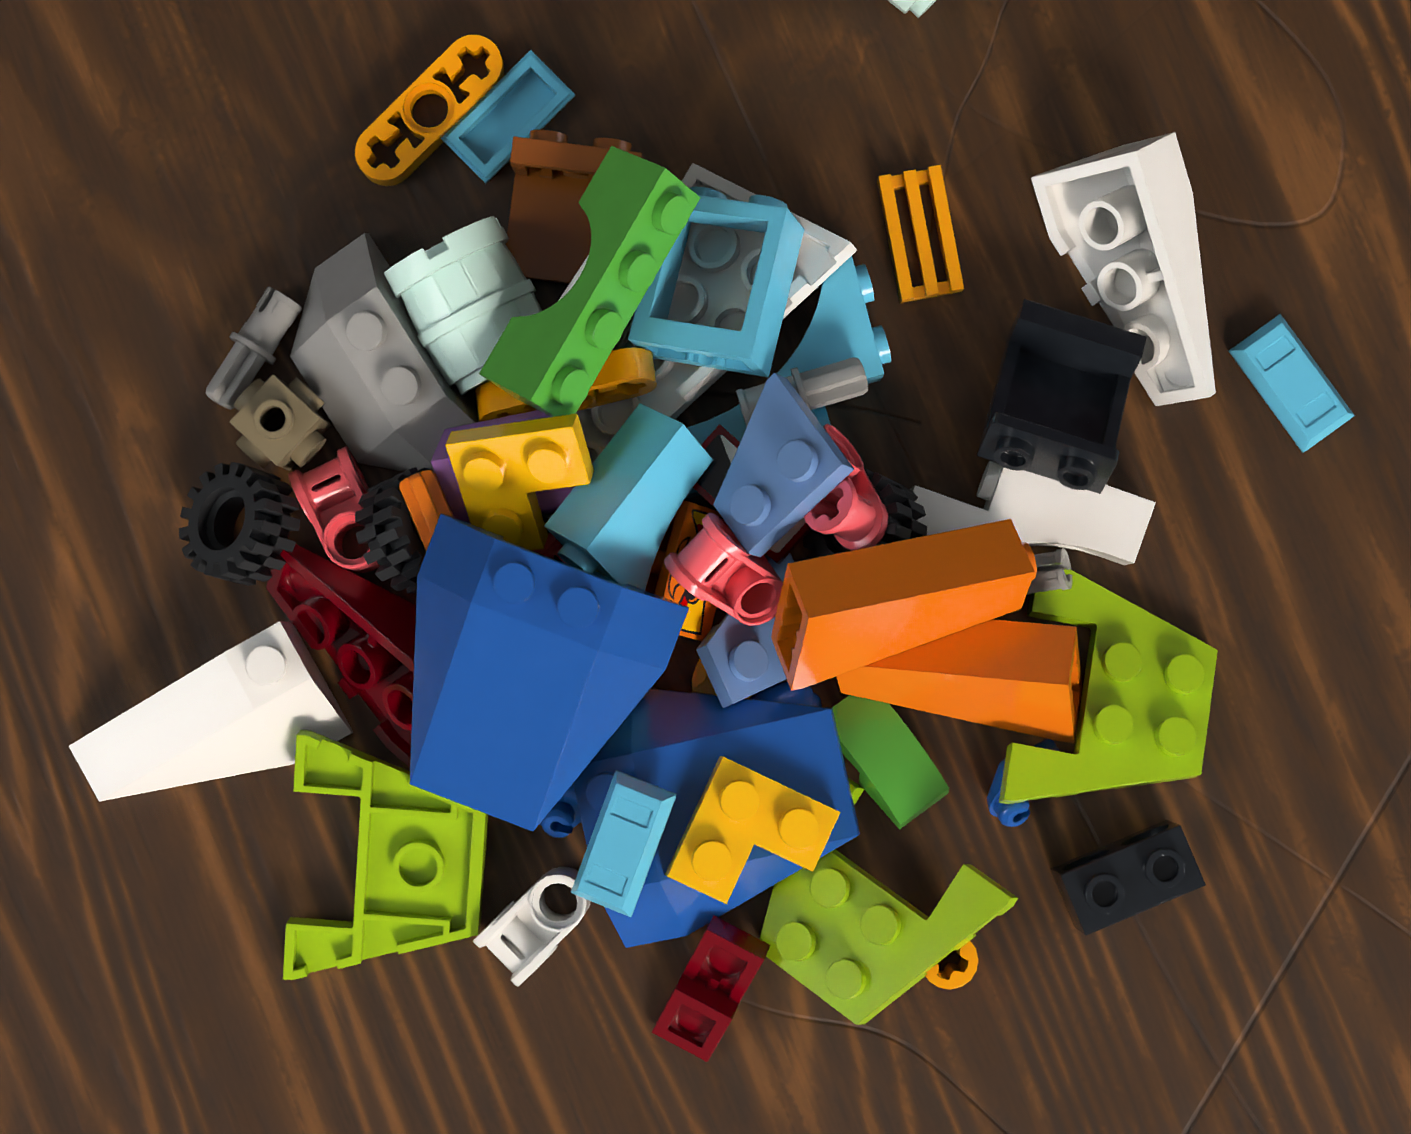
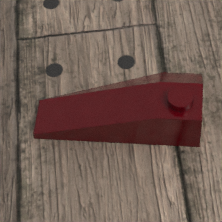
(362, 631)

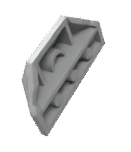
(370, 366)

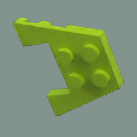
(1139, 701)
(414, 863)
(863, 941)

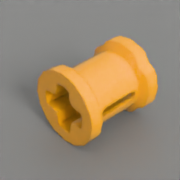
(956, 975)

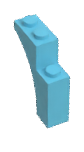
(835, 334)
(631, 499)

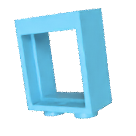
(718, 348)

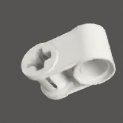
(528, 929)

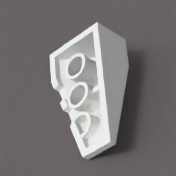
(1137, 246)
(216, 721)

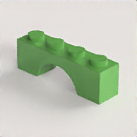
(634, 222)

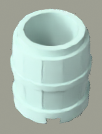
(463, 298)

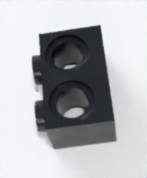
(1127, 877)

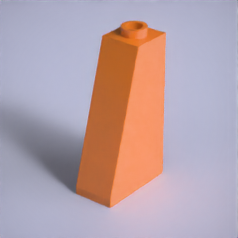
(895, 597)
(988, 674)

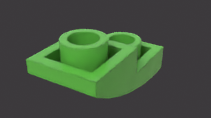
(889, 759)

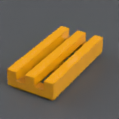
(911, 181)

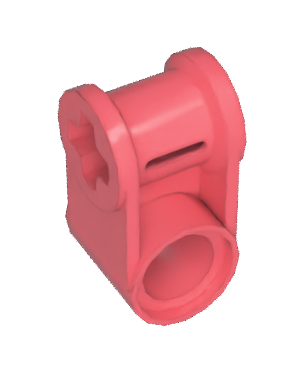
(330, 503)
(853, 507)
(722, 572)

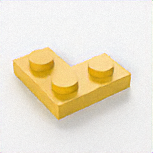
(508, 463)
(745, 811)

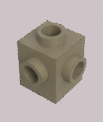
(303, 427)

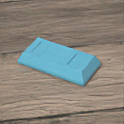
(512, 107)
(1291, 383)
(623, 843)

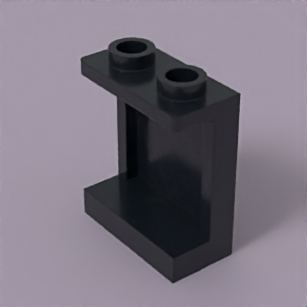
(1061, 397)

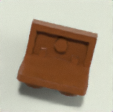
(546, 222)

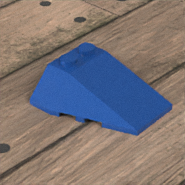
(523, 670)
(675, 744)

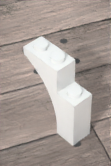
(1047, 513)

